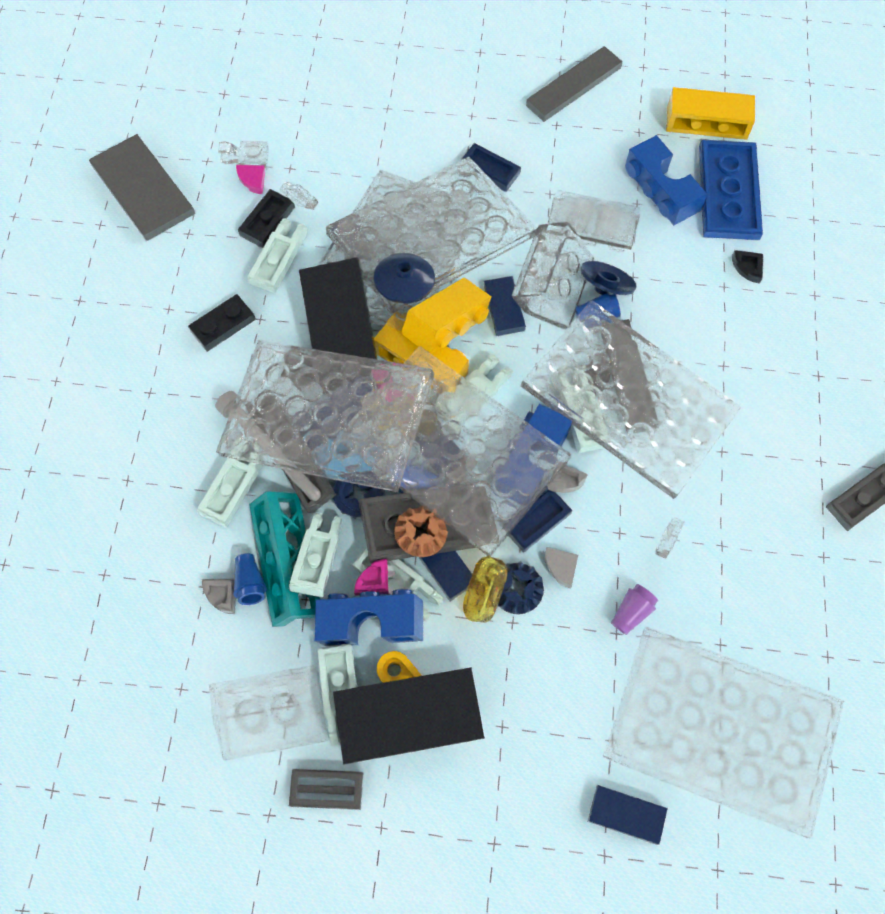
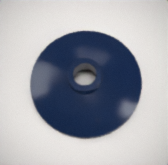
(404, 278)
(608, 278)

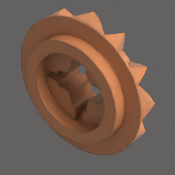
(425, 544)

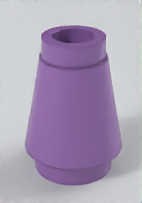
(634, 609)

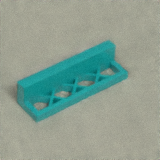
(278, 554)

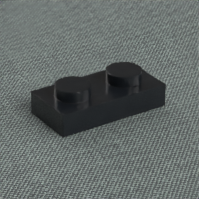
(266, 217)
(222, 322)

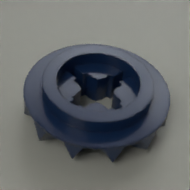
(349, 505)
(532, 593)

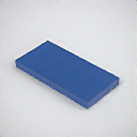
(732, 190)

